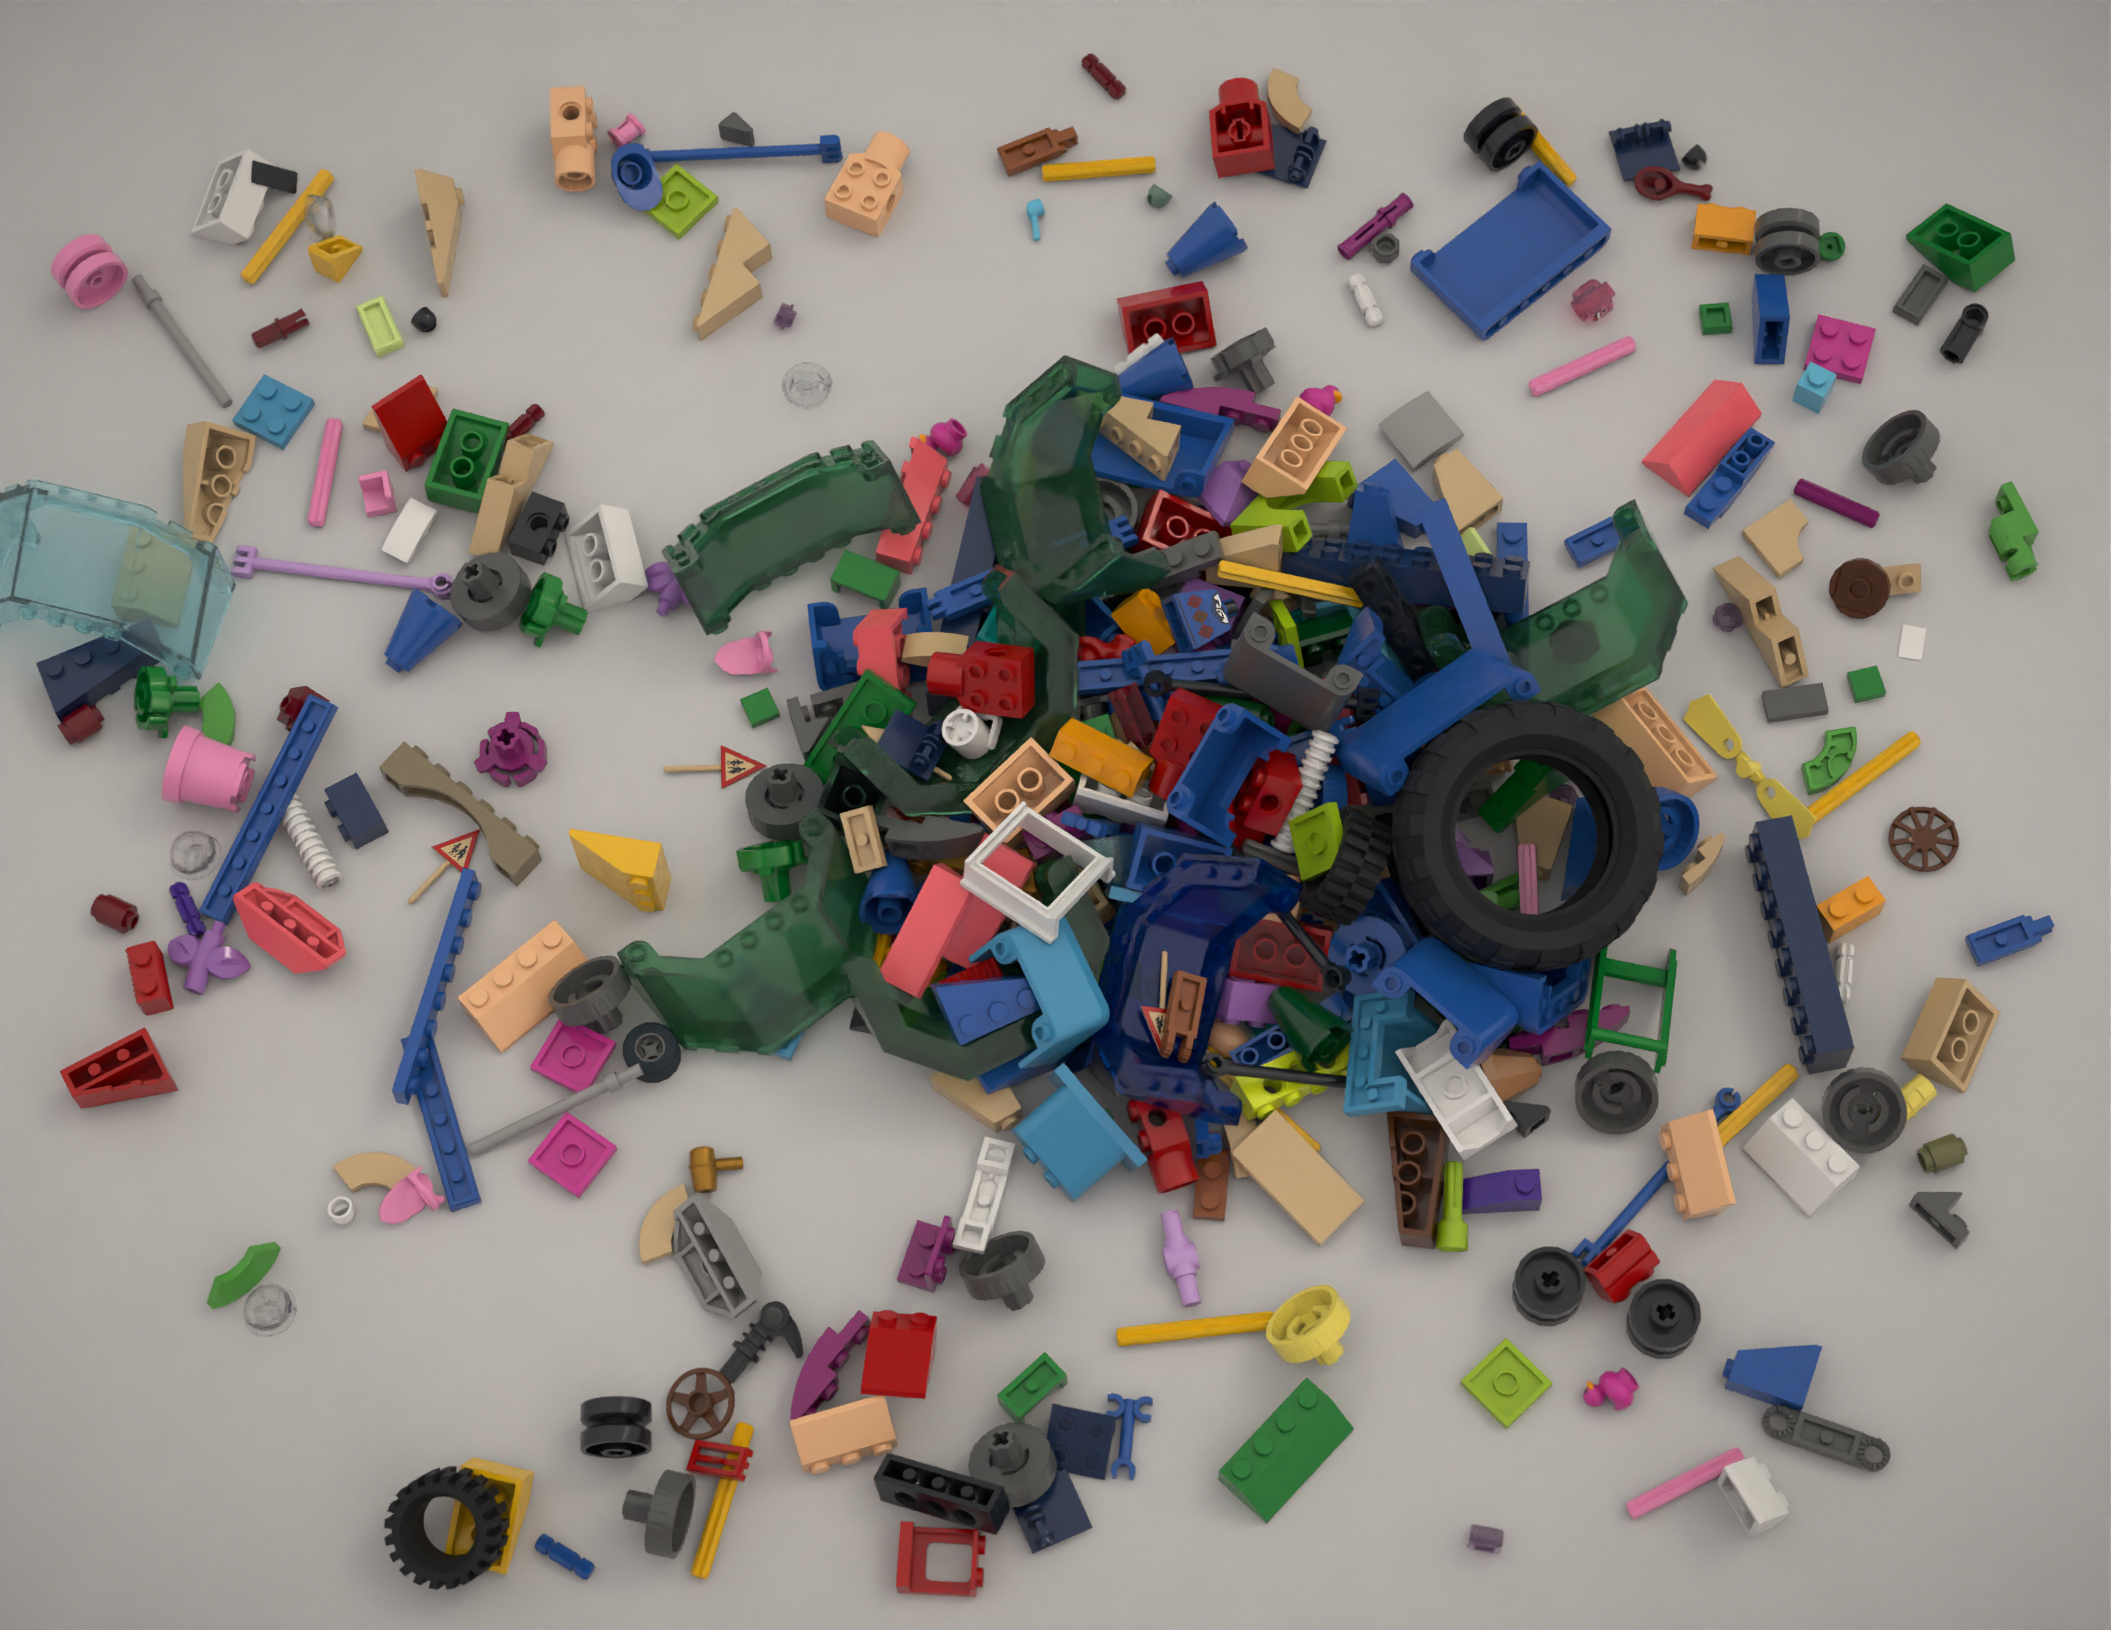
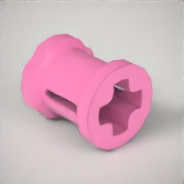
(626, 131)

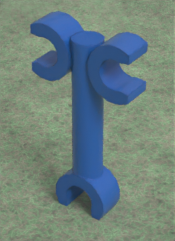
(1091, 826)
(1128, 1410)

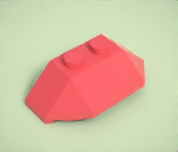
(289, 929)

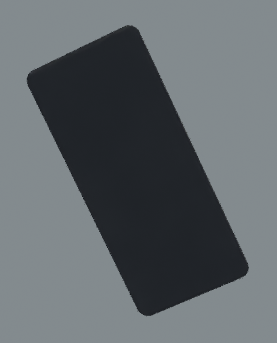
(274, 177)

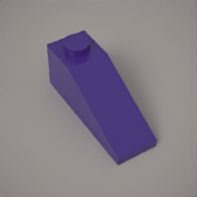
(1502, 1192)

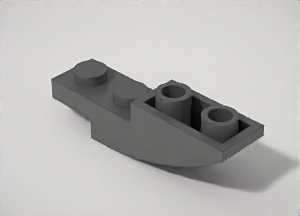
(1188, 558)
(932, 840)

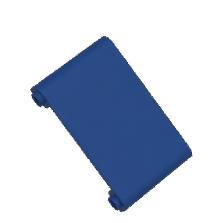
(1513, 252)
(1200, 448)
(1378, 747)

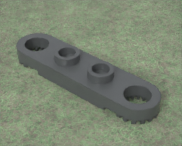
(1826, 1438)

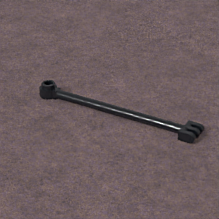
(1168, 684)
(1334, 976)
(1263, 1072)

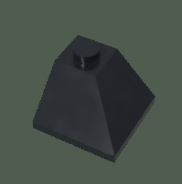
(845, 792)

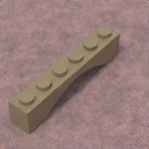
(417, 777)

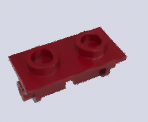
(1133, 715)

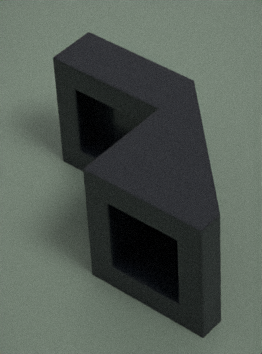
(1528, 1116)

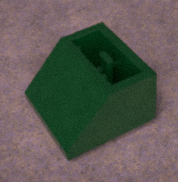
(1323, 637)

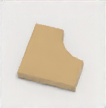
(1777, 536)

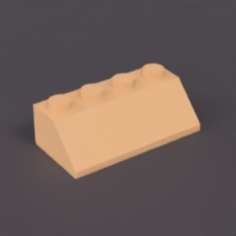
(1294, 452)
(1659, 743)
(516, 991)

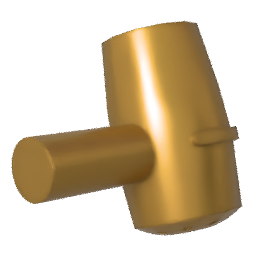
(705, 1167)

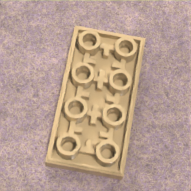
(1297, 1177)

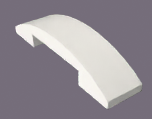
(985, 1196)

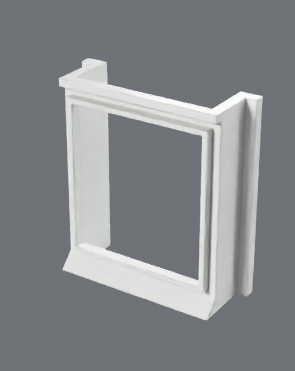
(1014, 902)

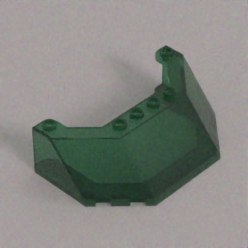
(1046, 493)
(783, 525)
(1021, 621)
(1594, 640)
(772, 973)
(916, 1026)

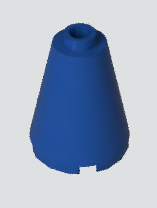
(1205, 243)
(1157, 373)
(419, 632)
(888, 896)

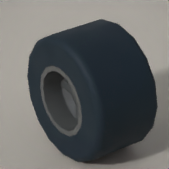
(656, 1041)

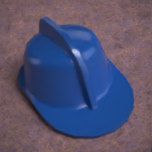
(636, 177)

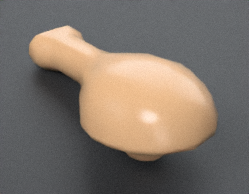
(1226, 1037)

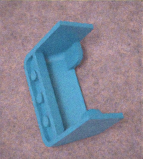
(1061, 984)

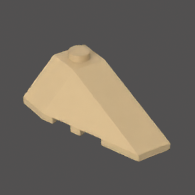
(443, 221)
(212, 470)

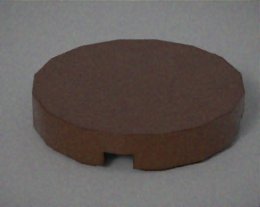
(1859, 588)

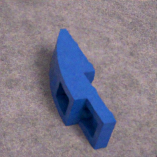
(1730, 478)
(1273, 1043)

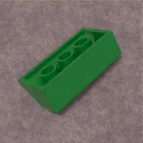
(1285, 1450)

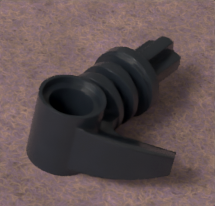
(754, 1341)

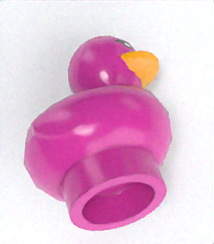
(1322, 399)
(946, 436)
(1616, 1385)

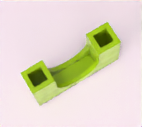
(1331, 485)

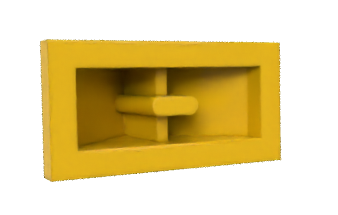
(334, 256)

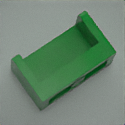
(866, 578)
(1031, 1387)

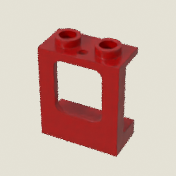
(913, 1555)

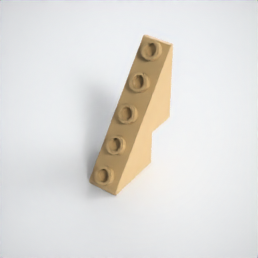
(731, 282)
(1145, 440)
(508, 492)
(1761, 613)

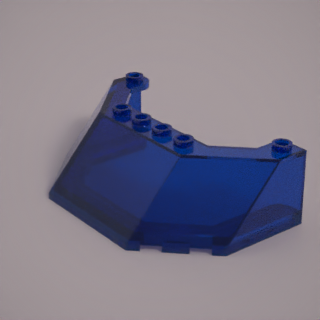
(1196, 919)

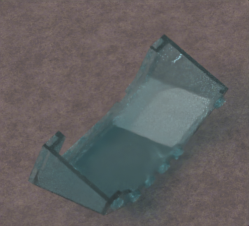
(111, 573)

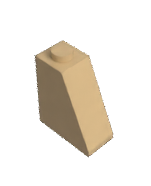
(1467, 492)
(1253, 548)
(1545, 827)
(995, 1111)

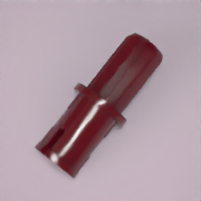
(279, 329)

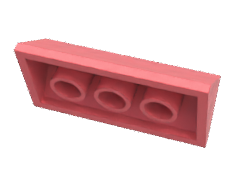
(1703, 435)
(980, 919)
(926, 931)

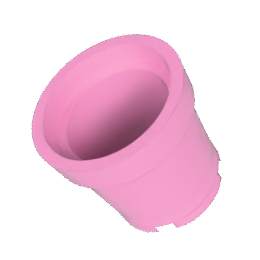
(206, 772)

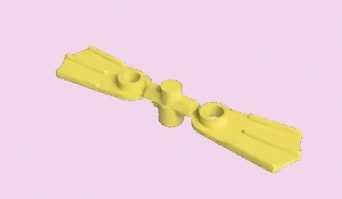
(1714, 727)

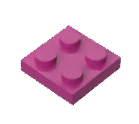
(1841, 347)
(573, 1056)
(572, 1155)

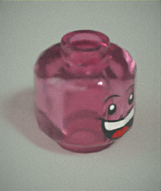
(1592, 300)

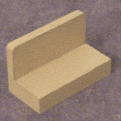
(863, 839)

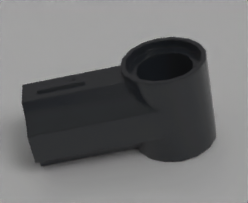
(1964, 333)

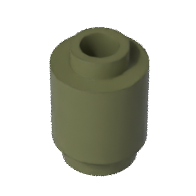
(1942, 1153)

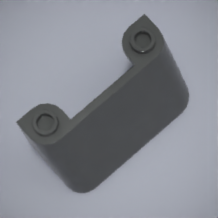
(1284, 684)

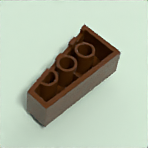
(1418, 1160)

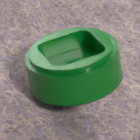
(1831, 246)

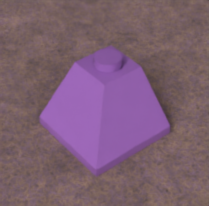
(1225, 493)

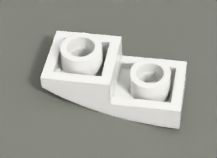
(409, 529)

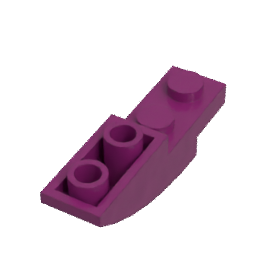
(1228, 403)
(1566, 1043)
(817, 1379)

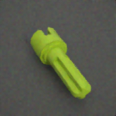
(1452, 1230)

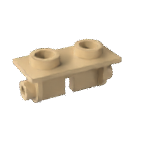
(1904, 578)

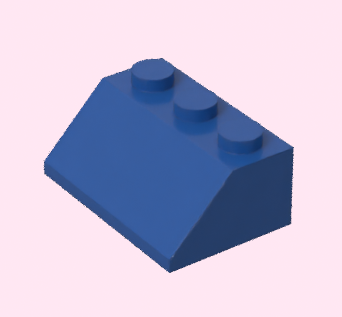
(1157, 849)

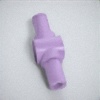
(1180, 1258)

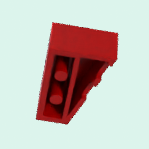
(119, 1072)

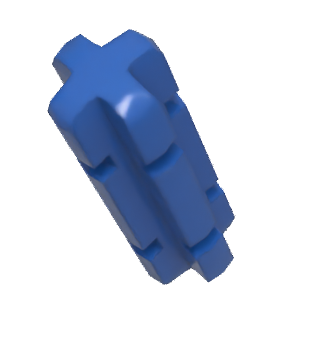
(564, 1556)

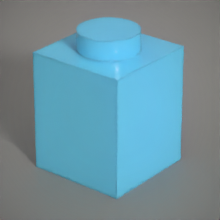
(1814, 387)

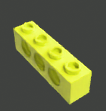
(1260, 1103)

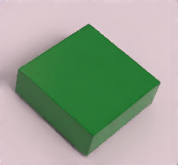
(1715, 318)
(1866, 684)
(760, 707)

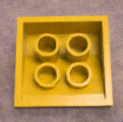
(626, 866)

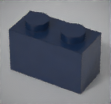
(355, 810)

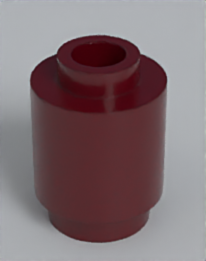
(81, 724)
(115, 913)

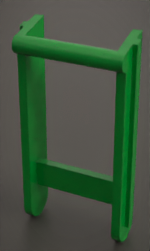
(1639, 974)

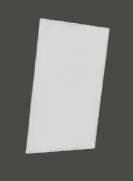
(1912, 642)

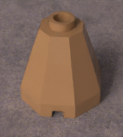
(1511, 1072)

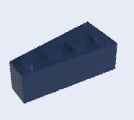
(90, 673)

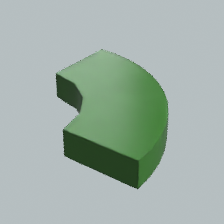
(218, 715)
(1832, 761)
(244, 1276)

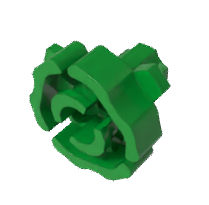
(550, 608)
(159, 696)
(772, 864)

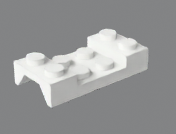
(1457, 1096)

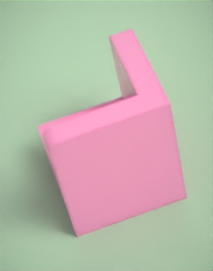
(378, 493)

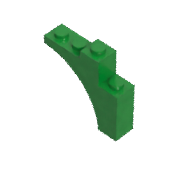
(1519, 792)

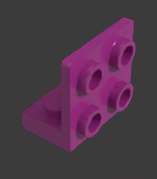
(926, 1255)

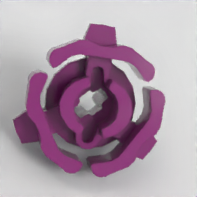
(512, 750)

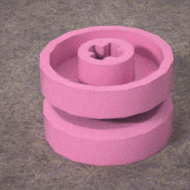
(89, 271)

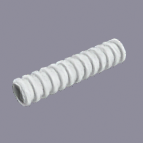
(1311, 774)
(310, 845)

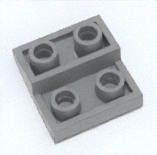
(1421, 429)

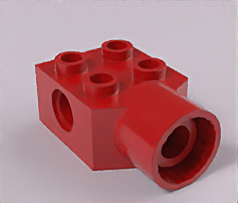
(1241, 130)
(986, 678)
(1178, 736)
(1266, 797)
(1166, 1145)

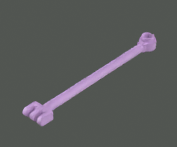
(252, 562)

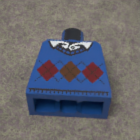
(1198, 617)

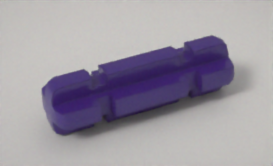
(187, 909)

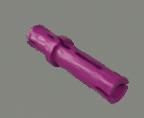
(1384, 219)

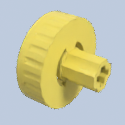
(1310, 1326)

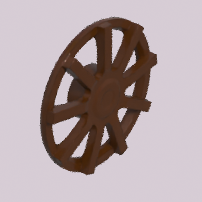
(1923, 838)

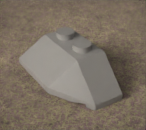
(715, 1258)

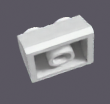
(1753, 1496)

